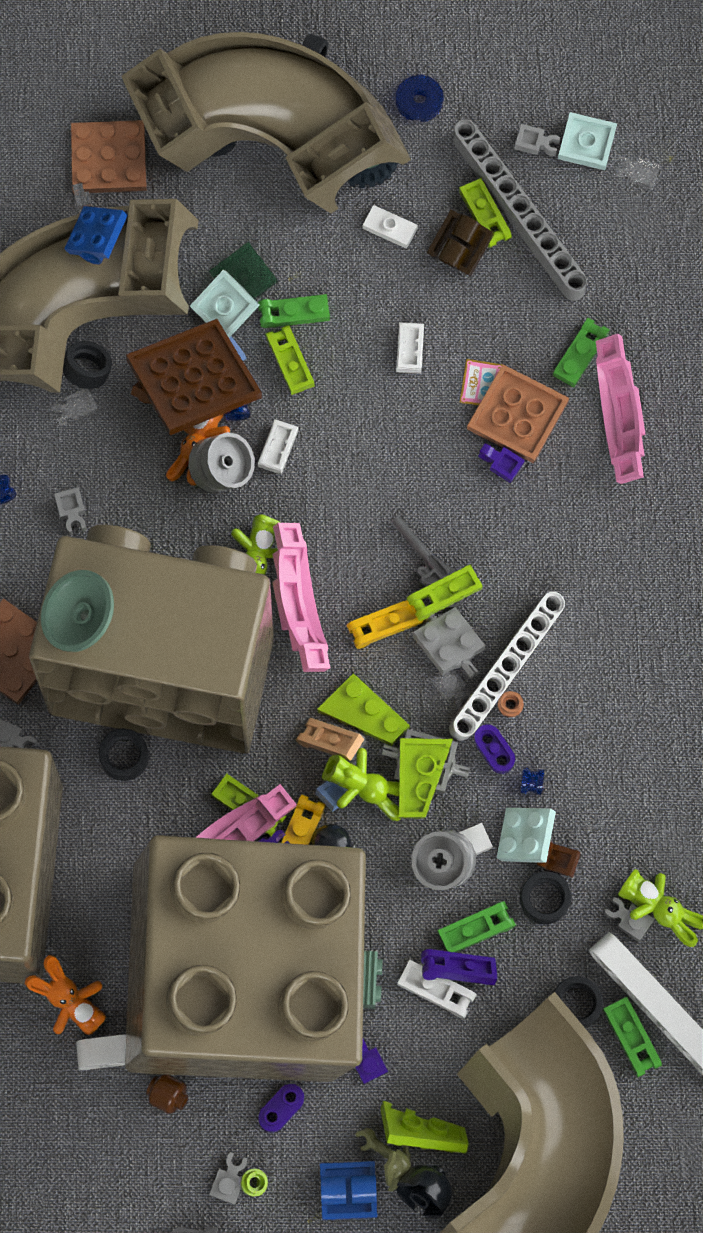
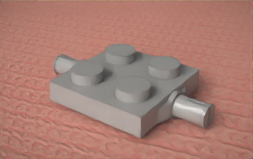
(449, 642)
(449, 766)

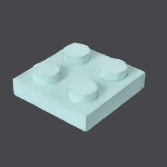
(587, 141)
(225, 301)
(526, 835)

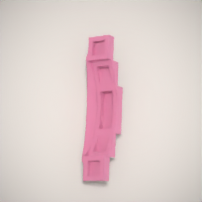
(620, 409)
(296, 598)
(252, 818)

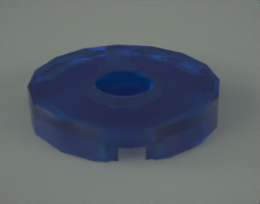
(423, 86)

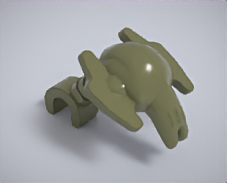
(397, 1163)

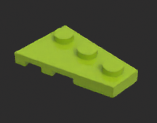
(363, 709)
(419, 774)
(410, 1130)

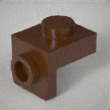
(561, 860)

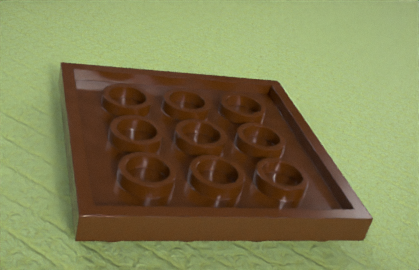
(193, 376)

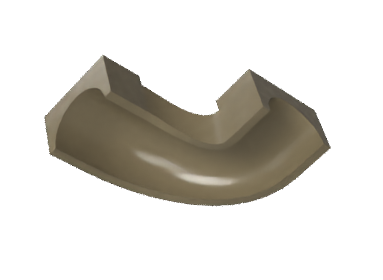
(267, 93)
(54, 292)
(558, 1128)

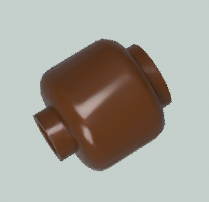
(167, 1093)

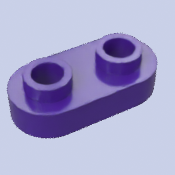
(495, 749)
(282, 1108)

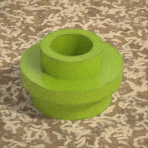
(262, 1182)

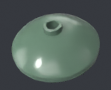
(67, 608)

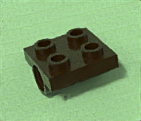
(460, 242)

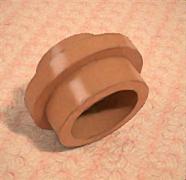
(513, 697)

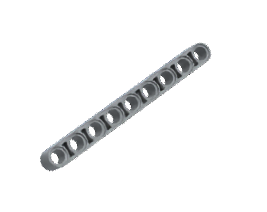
(520, 220)

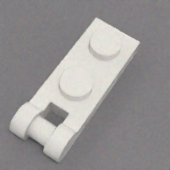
(436, 991)

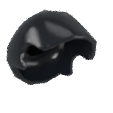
(331, 836)

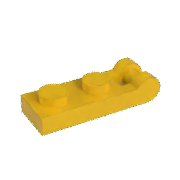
(383, 623)
(301, 828)

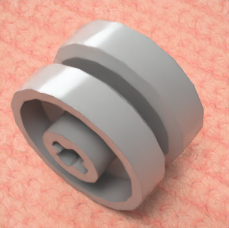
(221, 462)
(428, 862)

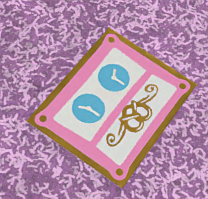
(477, 380)

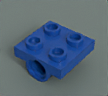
(95, 233)
(348, 1190)

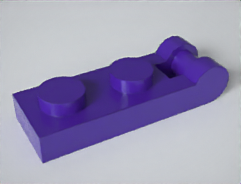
(458, 967)

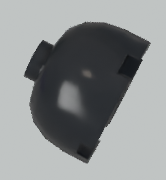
(426, 1188)

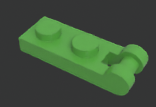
(294, 311)
(580, 353)
(476, 928)
(631, 1036)

